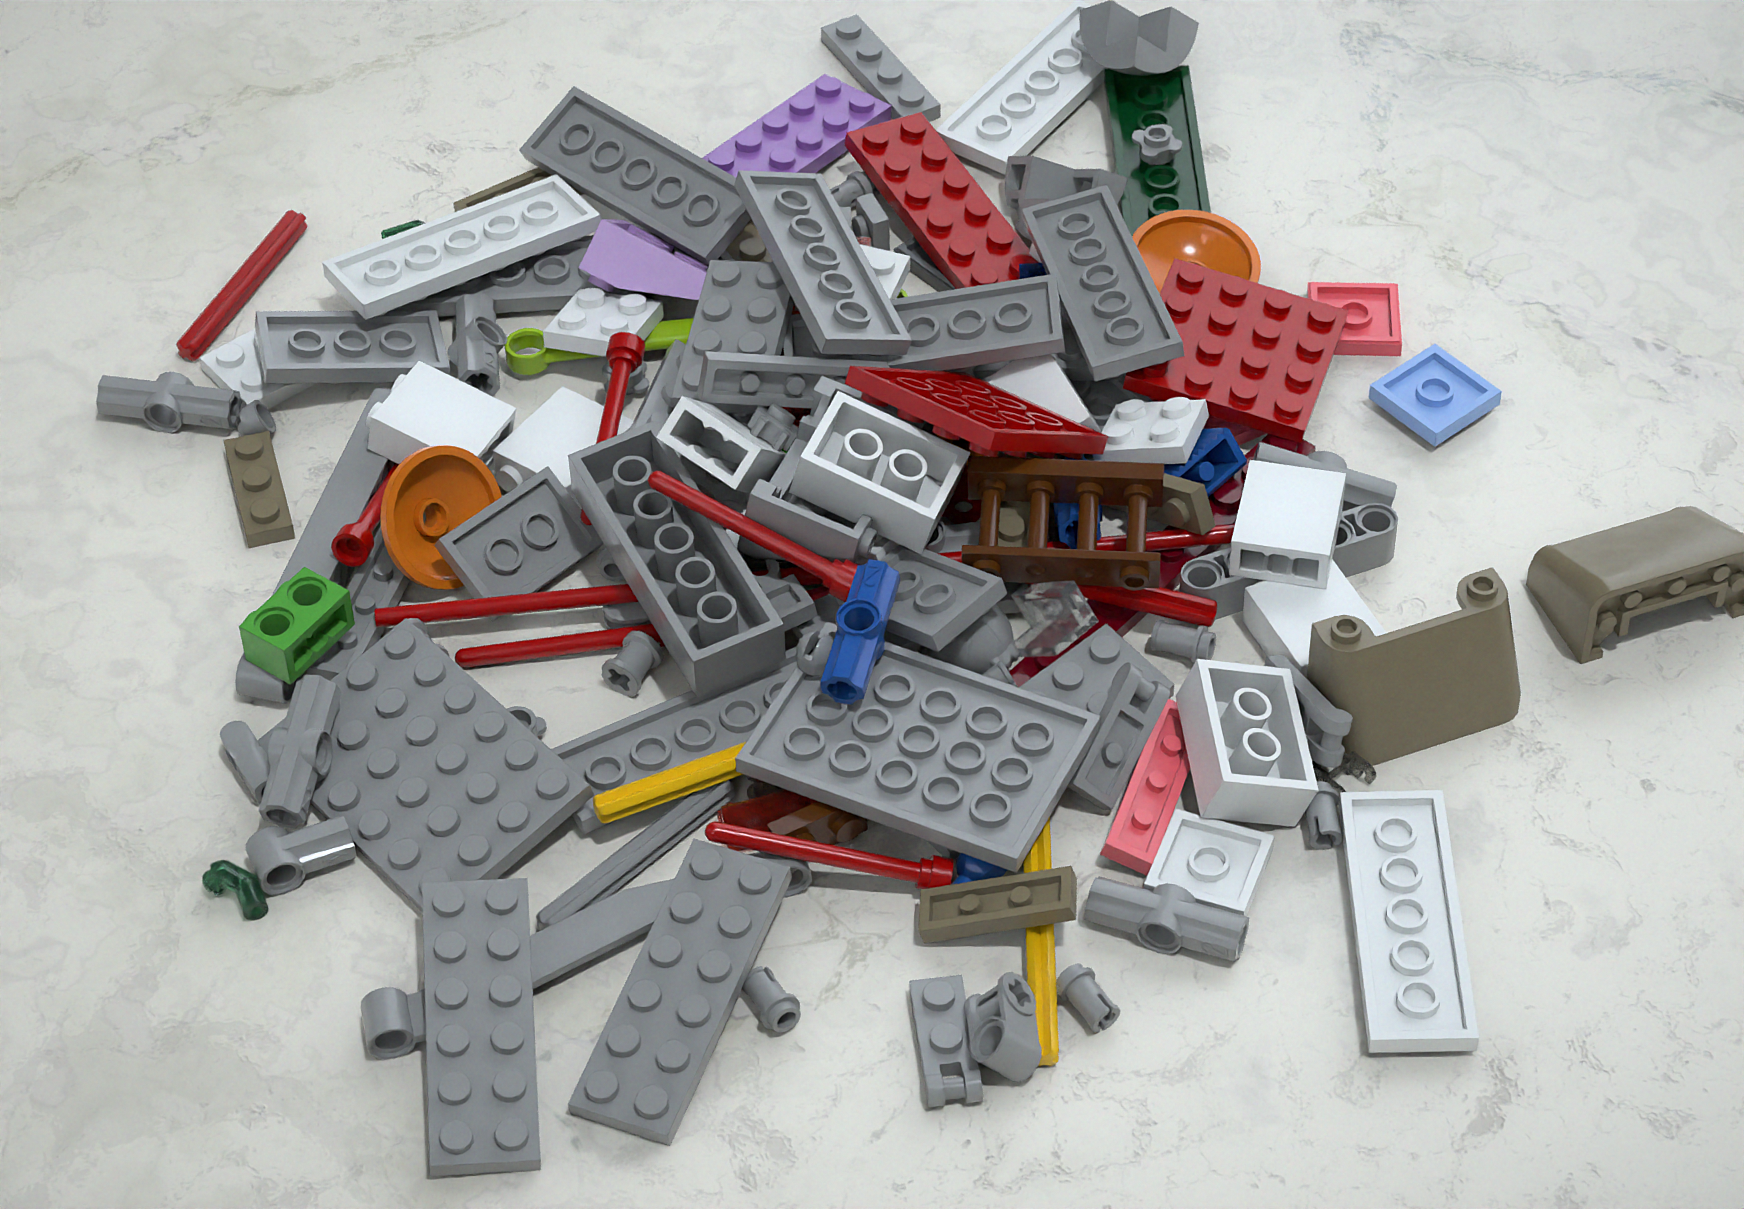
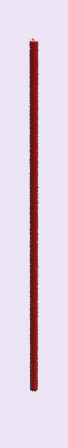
(623, 594)

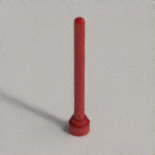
(624, 355)
(355, 540)
(835, 575)
(549, 646)
(925, 874)

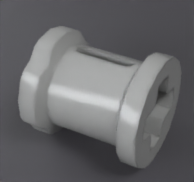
(632, 663)

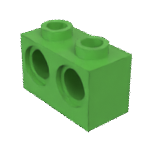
(297, 625)

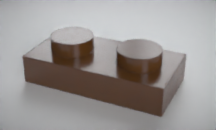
(820, 824)

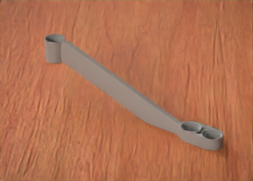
(398, 1020)

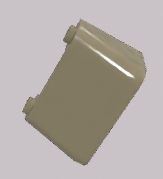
(1633, 569)
(1423, 679)

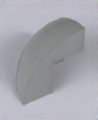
(1134, 42)
(1037, 180)

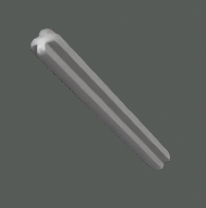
(637, 853)

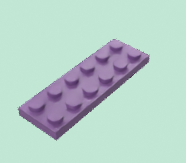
(802, 130)

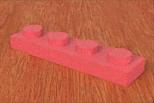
(1150, 795)

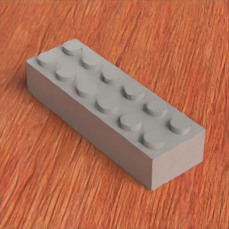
(677, 562)

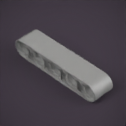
(1362, 544)

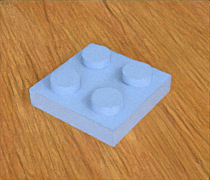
(1434, 394)

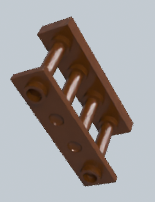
(1069, 482)

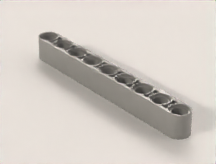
(341, 503)

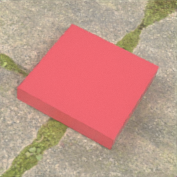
(1372, 318)

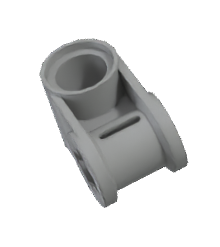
(1005, 1028)

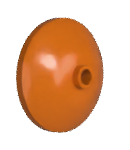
(1197, 239)
(450, 490)

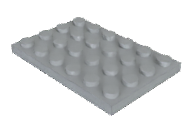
(926, 752)
(436, 769)

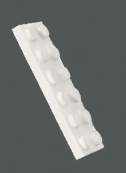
(1026, 96)
(461, 246)
(1407, 922)

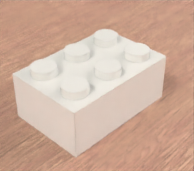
(880, 469)
(1246, 743)

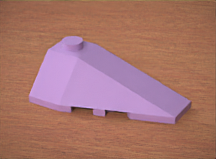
(639, 261)

